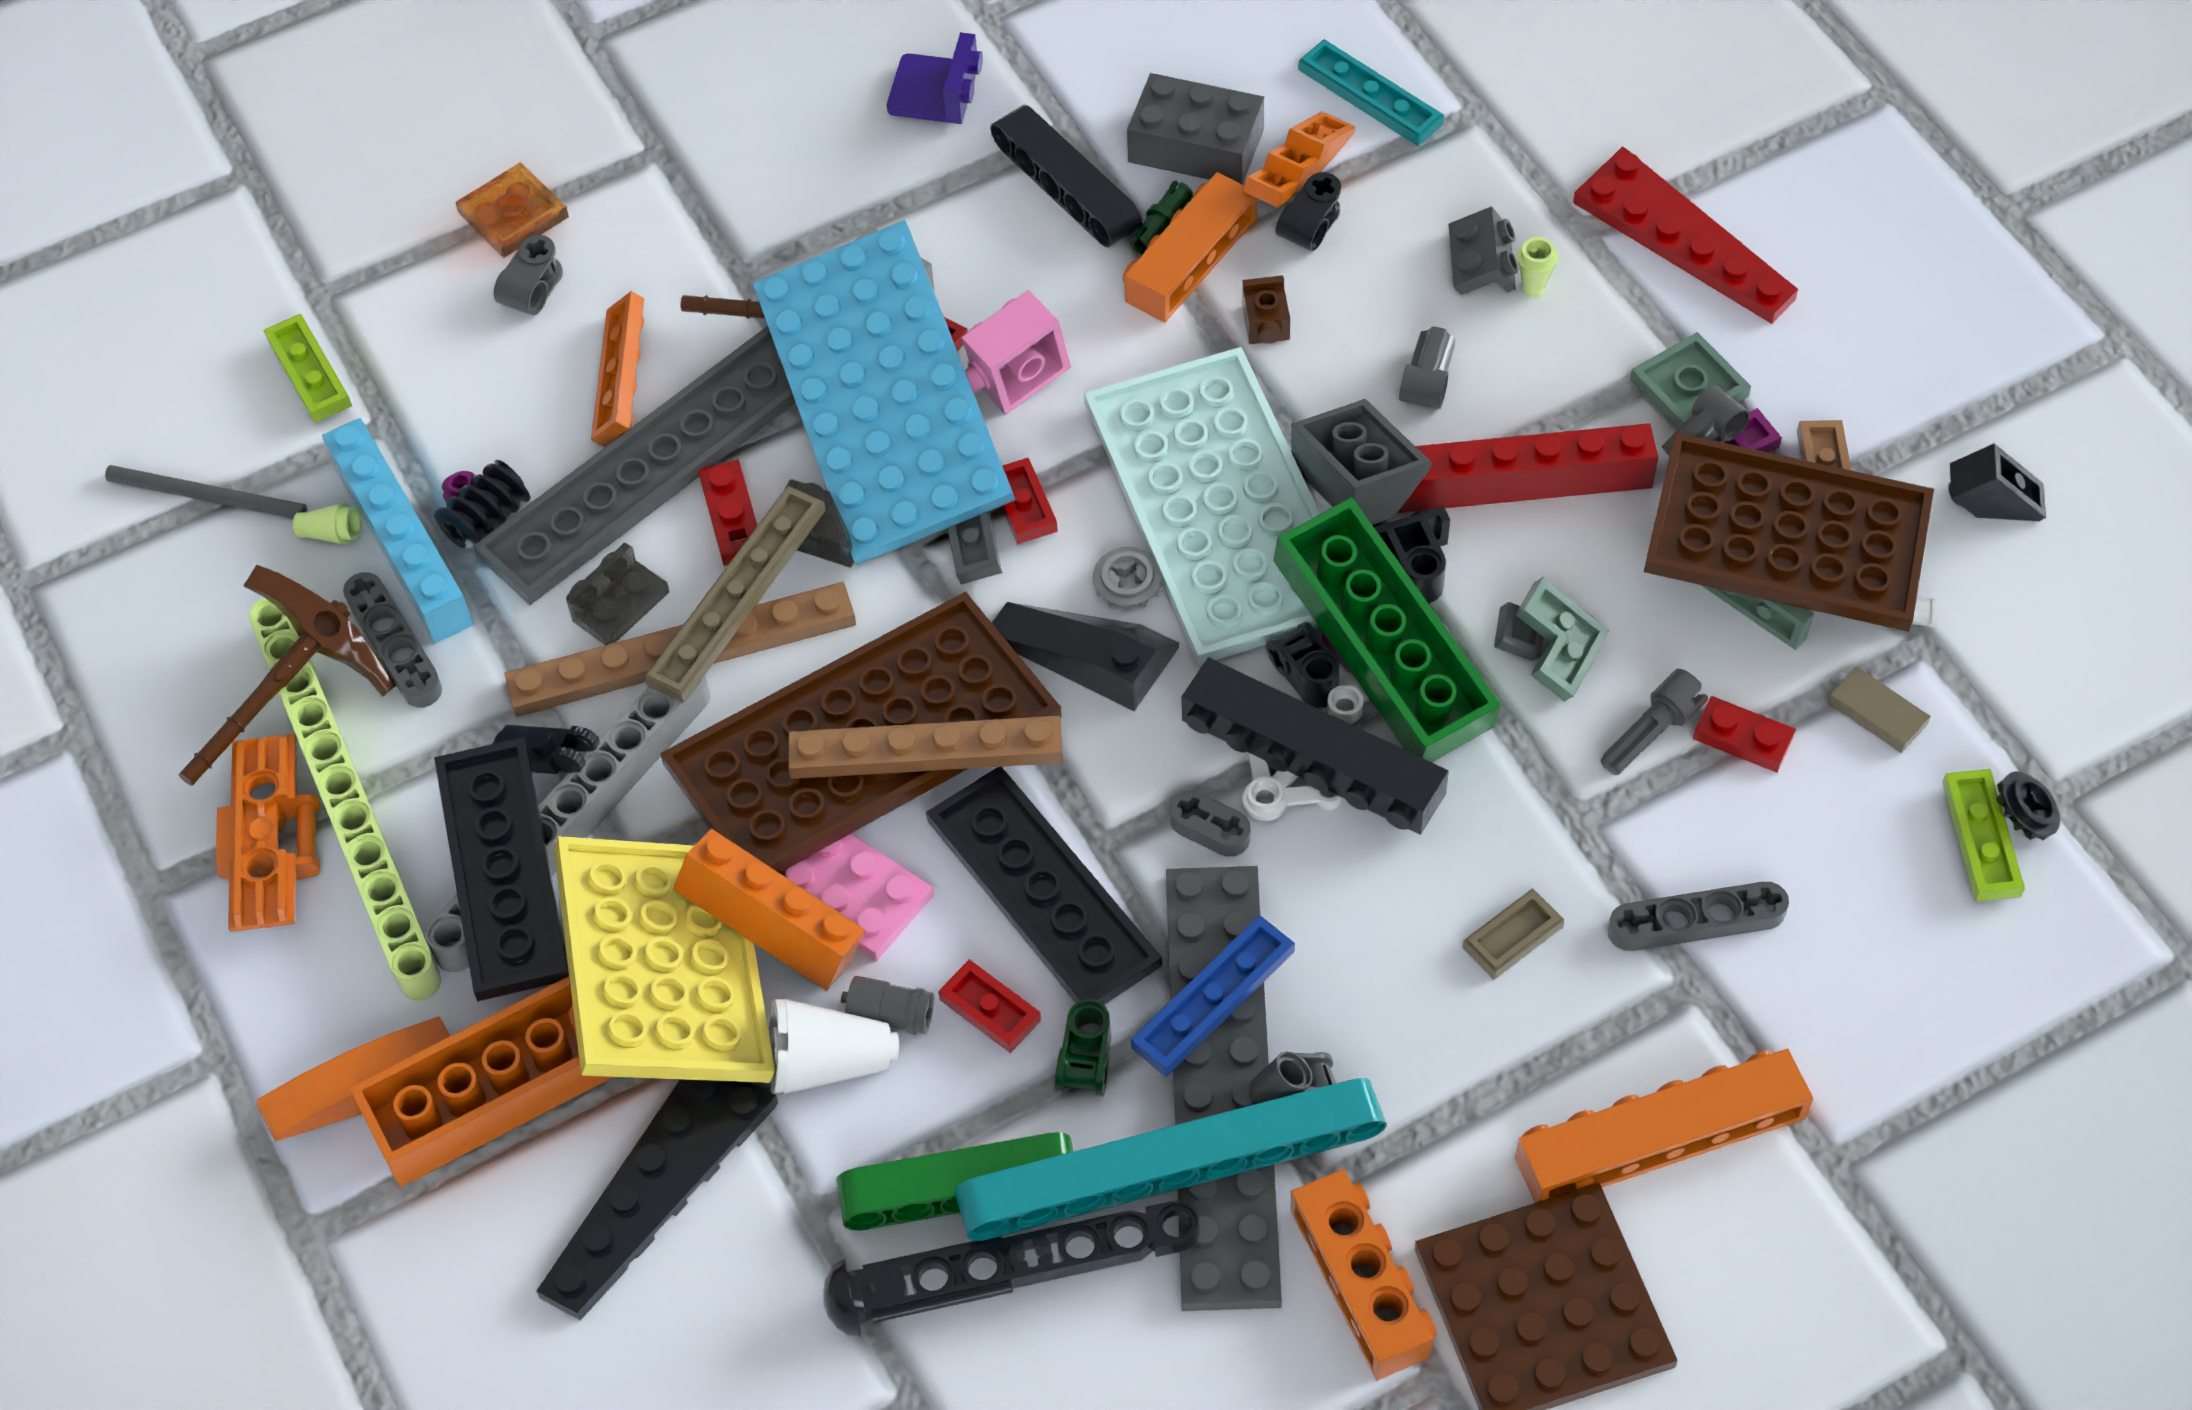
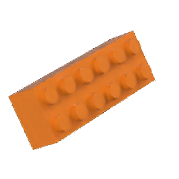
(475, 1084)

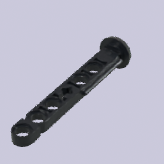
(882, 1293)

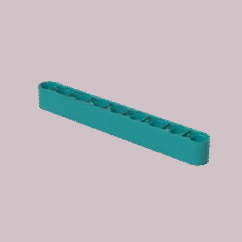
(1169, 1159)

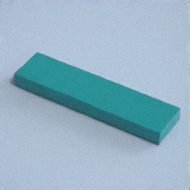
(1371, 92)

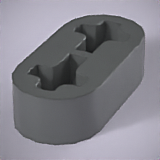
(1211, 821)

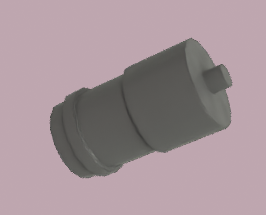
(896, 1005)

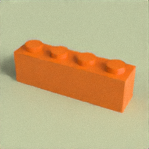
(1189, 247)
(768, 909)

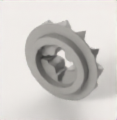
(1123, 563)

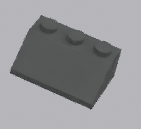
(1359, 457)

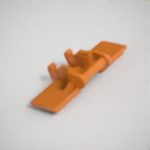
(250, 829)

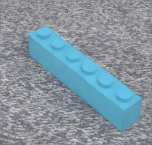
(398, 530)

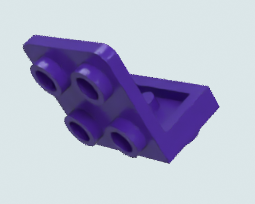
(936, 86)

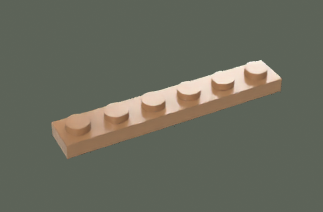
(925, 747)

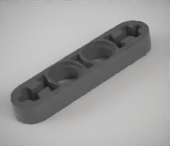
(389, 640)
(1700, 923)

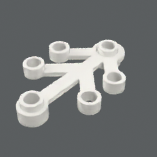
(1277, 787)

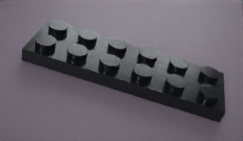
(501, 869)
(1044, 889)

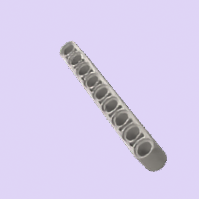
(591, 797)

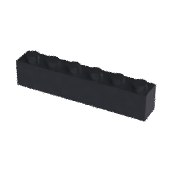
(1314, 746)

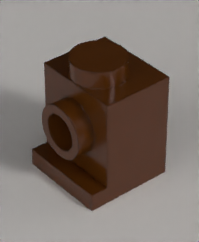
(1265, 310)

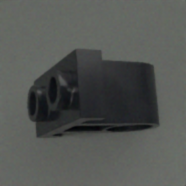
(1417, 547)

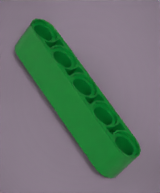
(926, 1184)

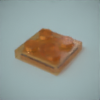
(511, 209)

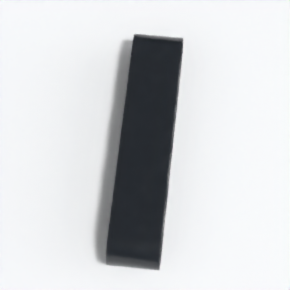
(1066, 175)

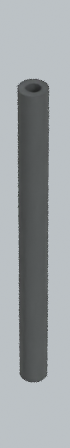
(203, 492)

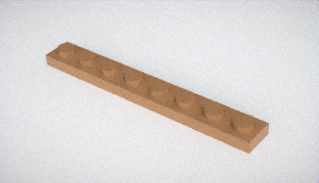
(629, 660)

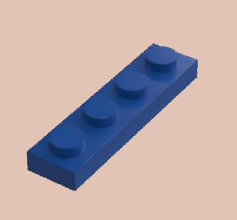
(1212, 995)

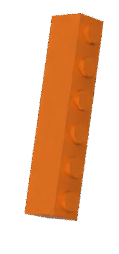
(1664, 1126)

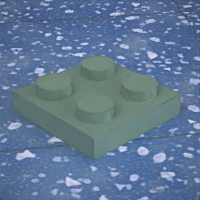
(1682, 374)

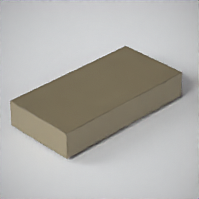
(1879, 709)
(1513, 933)

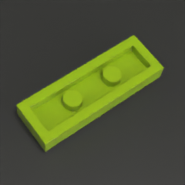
(307, 368)
(1983, 835)

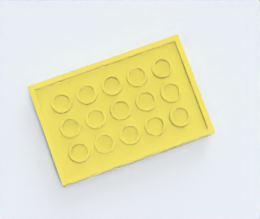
(652, 973)

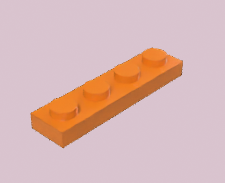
(618, 369)

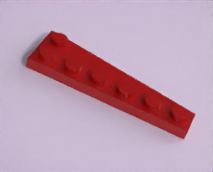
(1666, 222)

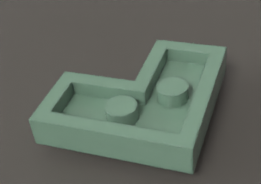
(1571, 634)

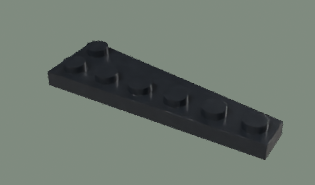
(667, 1164)

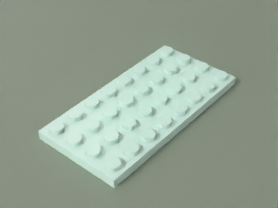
(1209, 496)

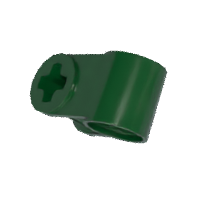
(1083, 1056)

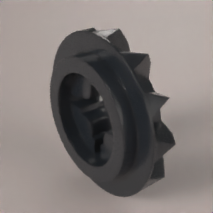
(2028, 805)

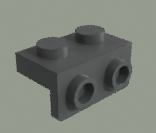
(1482, 251)

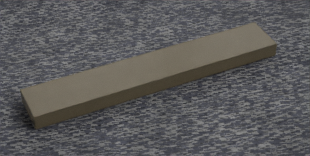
(734, 594)

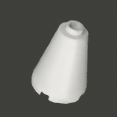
(825, 1046)

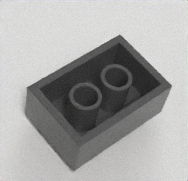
(1195, 128)

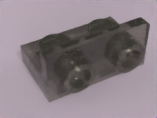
(615, 596)

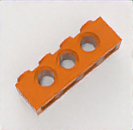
(1385, 1344)

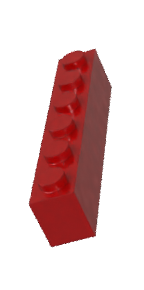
(1536, 467)

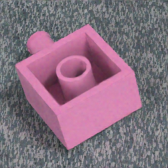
(1015, 352)

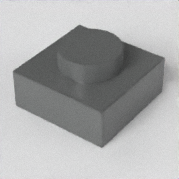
(1515, 635)

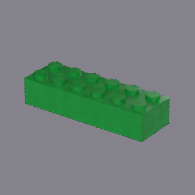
(1386, 632)

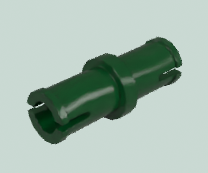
(1160, 215)

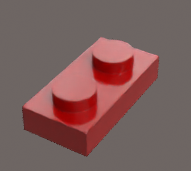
(1030, 512)
(1744, 734)
(989, 1006)

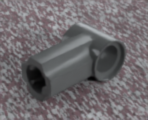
(1427, 375)
(1714, 418)

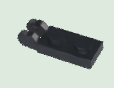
(553, 748)

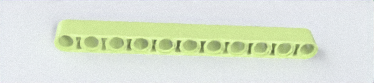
(349, 810)

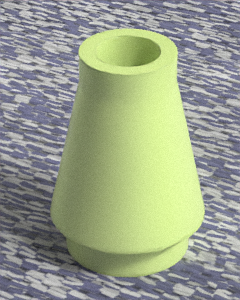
(1536, 263)
(331, 524)

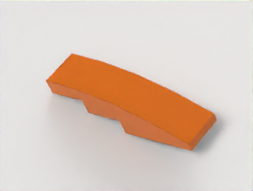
(1305, 153)
(323, 1092)

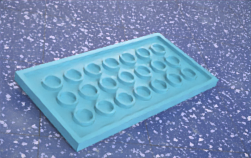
(882, 392)

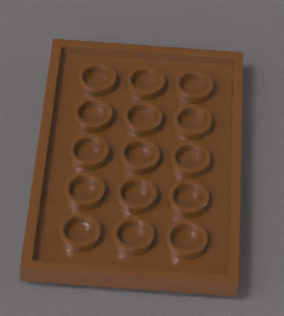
(1791, 531)

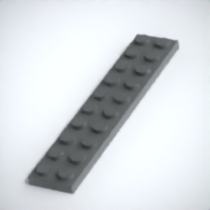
(639, 470)
(1237, 1243)

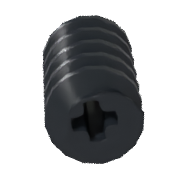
(481, 503)

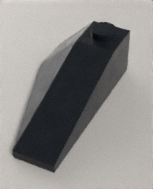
(1095, 652)

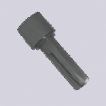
(1671, 704)

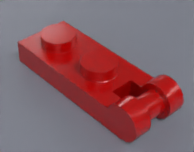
(728, 506)

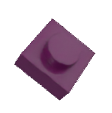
(1758, 434)

